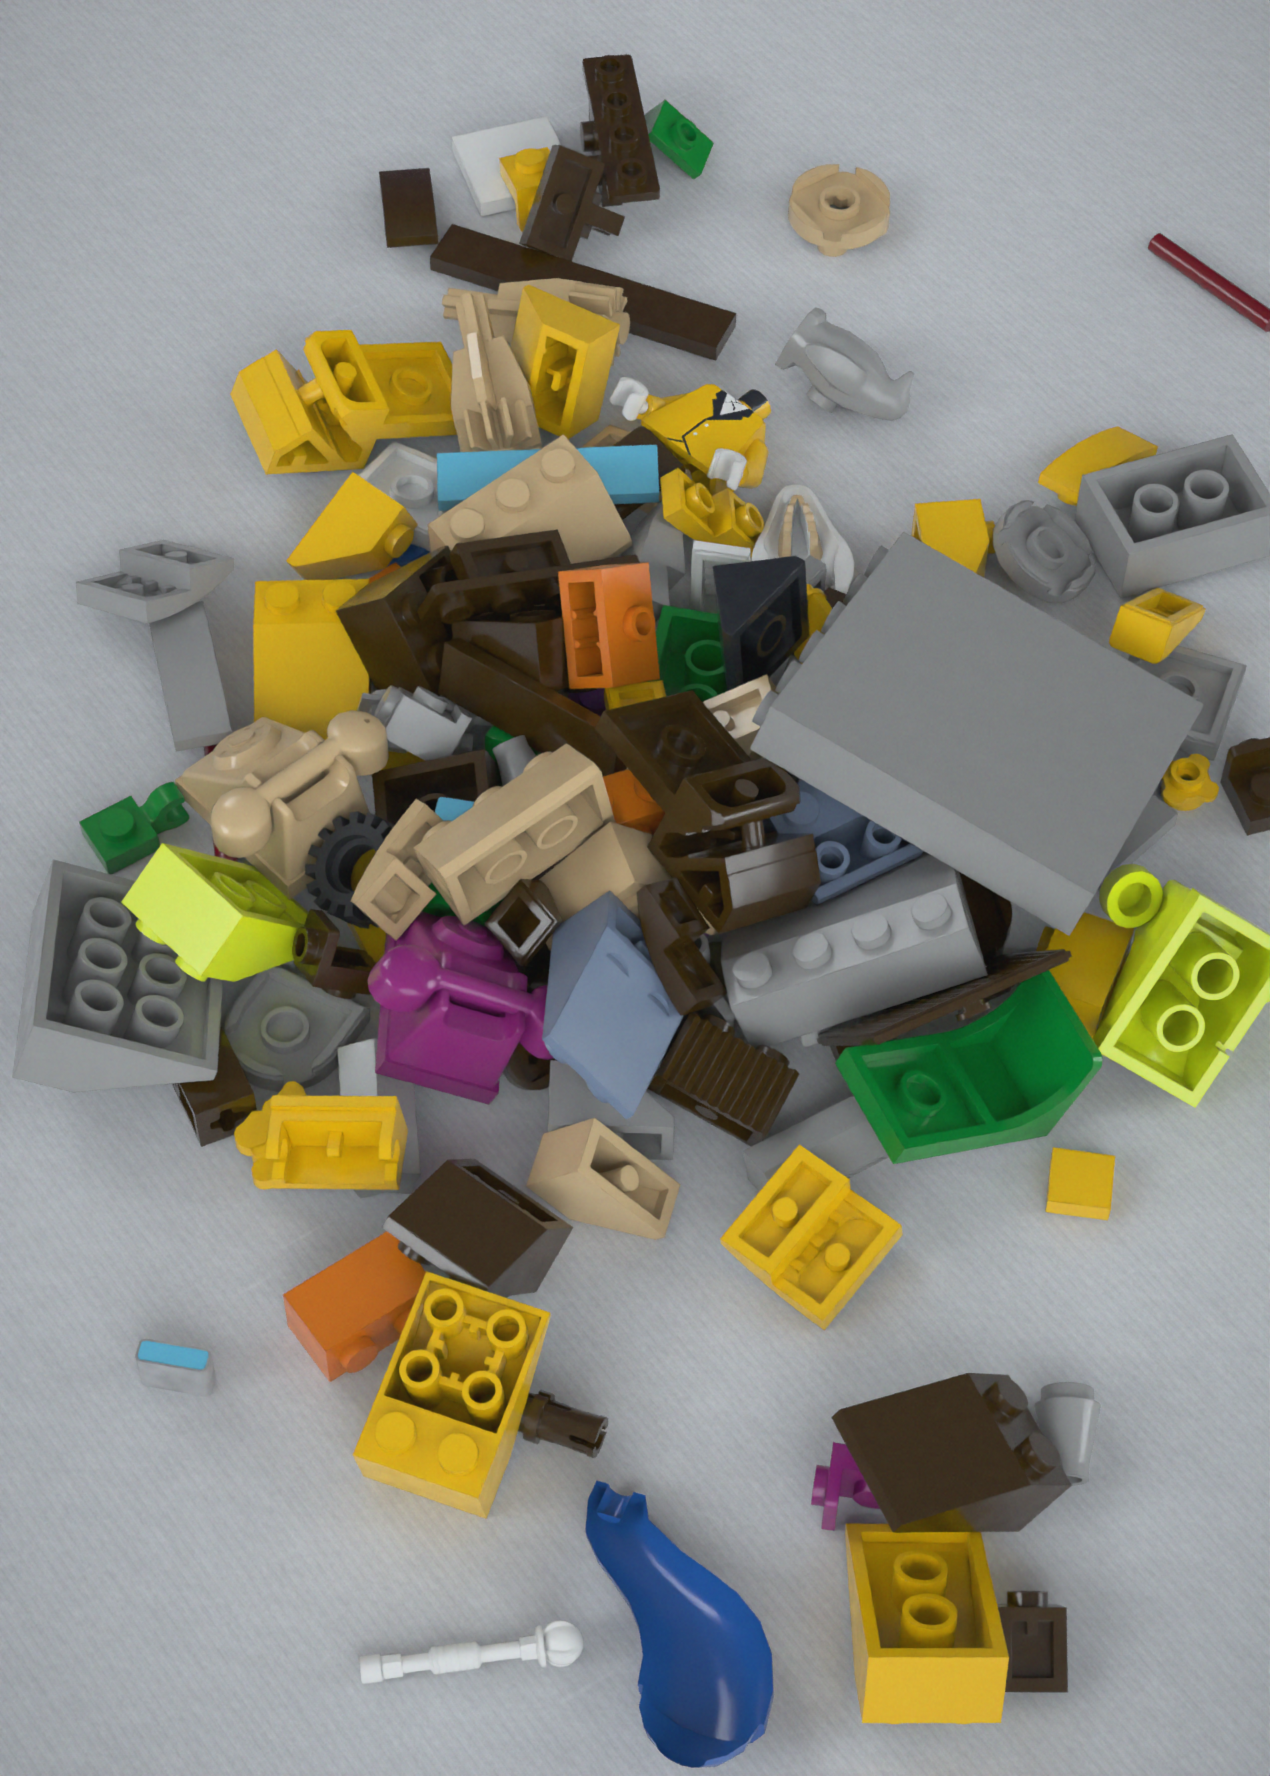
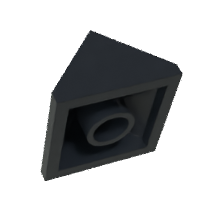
(760, 615)

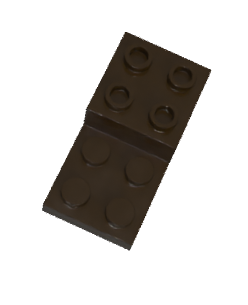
(715, 811)

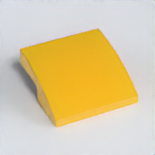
(811, 1237)

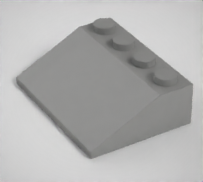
(852, 953)
(106, 999)

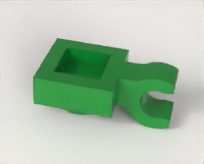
(130, 832)

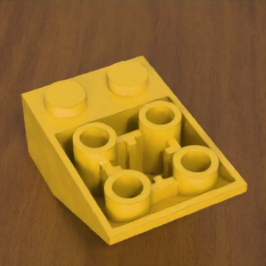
(453, 1395)

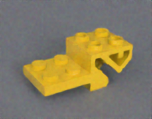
(351, 403)

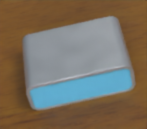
(175, 1367)

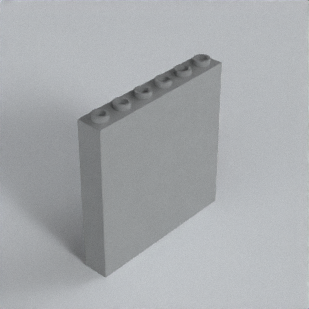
(976, 729)

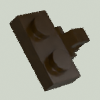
(568, 205)

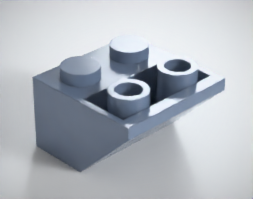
(846, 842)

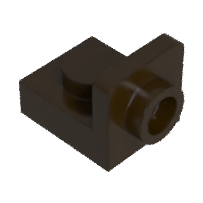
(1248, 783)
(1035, 1642)

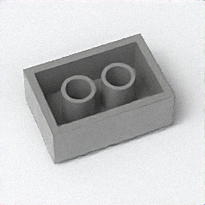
(1175, 515)

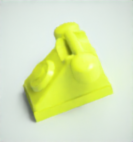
(1186, 983)

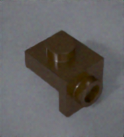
(328, 966)

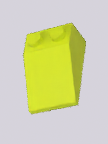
(214, 914)

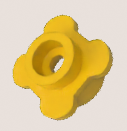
(1186, 794)

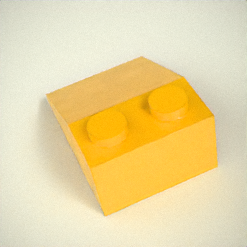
(303, 653)
(924, 1627)

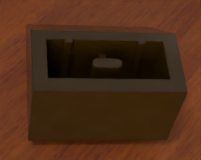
(388, 630)
(478, 1229)

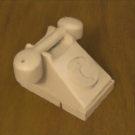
(278, 787)

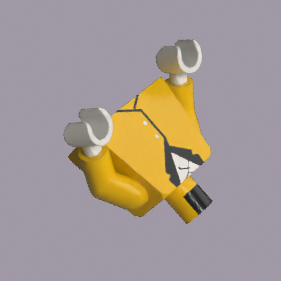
(705, 430)

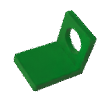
(678, 138)

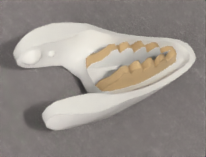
(801, 529)

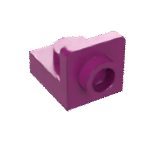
(842, 1480)

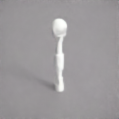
(557, 1644)

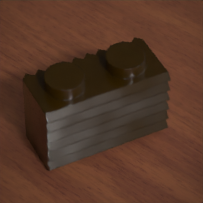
(725, 1078)

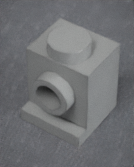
(420, 722)

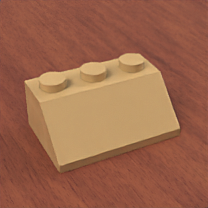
(541, 494)
(515, 831)

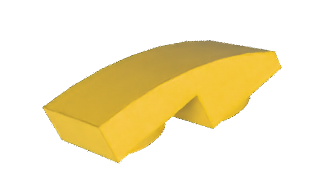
(1093, 454)
(706, 517)

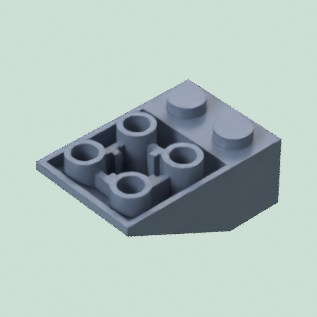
(607, 1004)

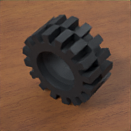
(337, 860)

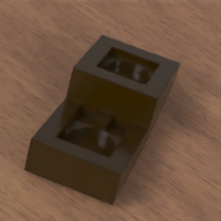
(408, 207)
(669, 929)

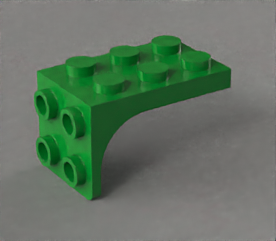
(978, 1083)

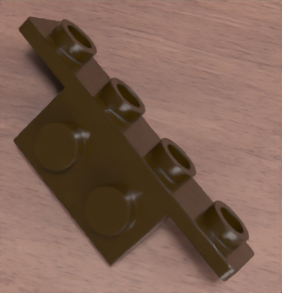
(618, 131)
(504, 576)

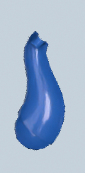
(702, 1646)

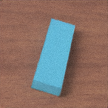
(626, 472)

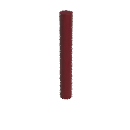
(1211, 281)

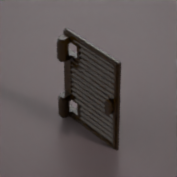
(967, 998)

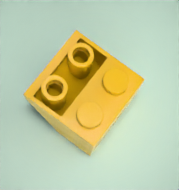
(564, 359)

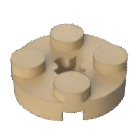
(834, 228)

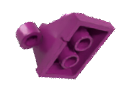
(453, 1008)

